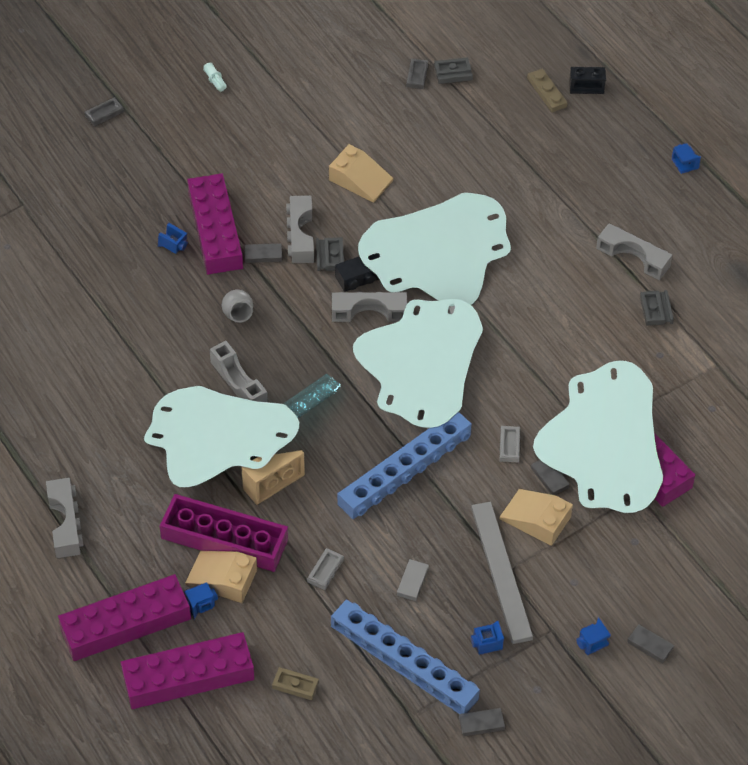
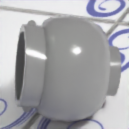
(237, 305)

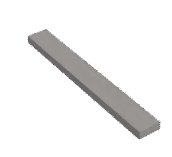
(502, 573)

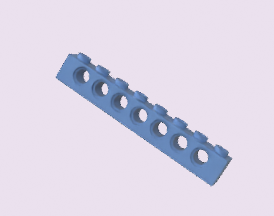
(431, 443)
(407, 666)

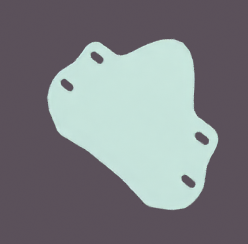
(438, 247)
(422, 359)
(216, 432)
(606, 439)

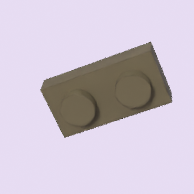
(295, 683)

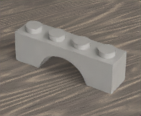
(616, 241)
(301, 244)
(389, 304)
(228, 366)
(65, 537)

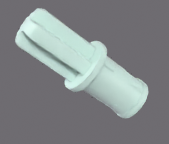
(215, 76)

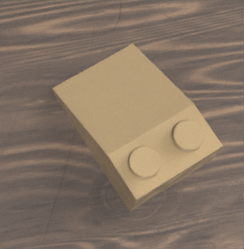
(359, 174)
(274, 476)
(538, 514)
(224, 571)

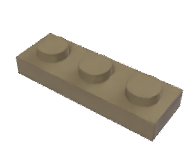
(547, 90)

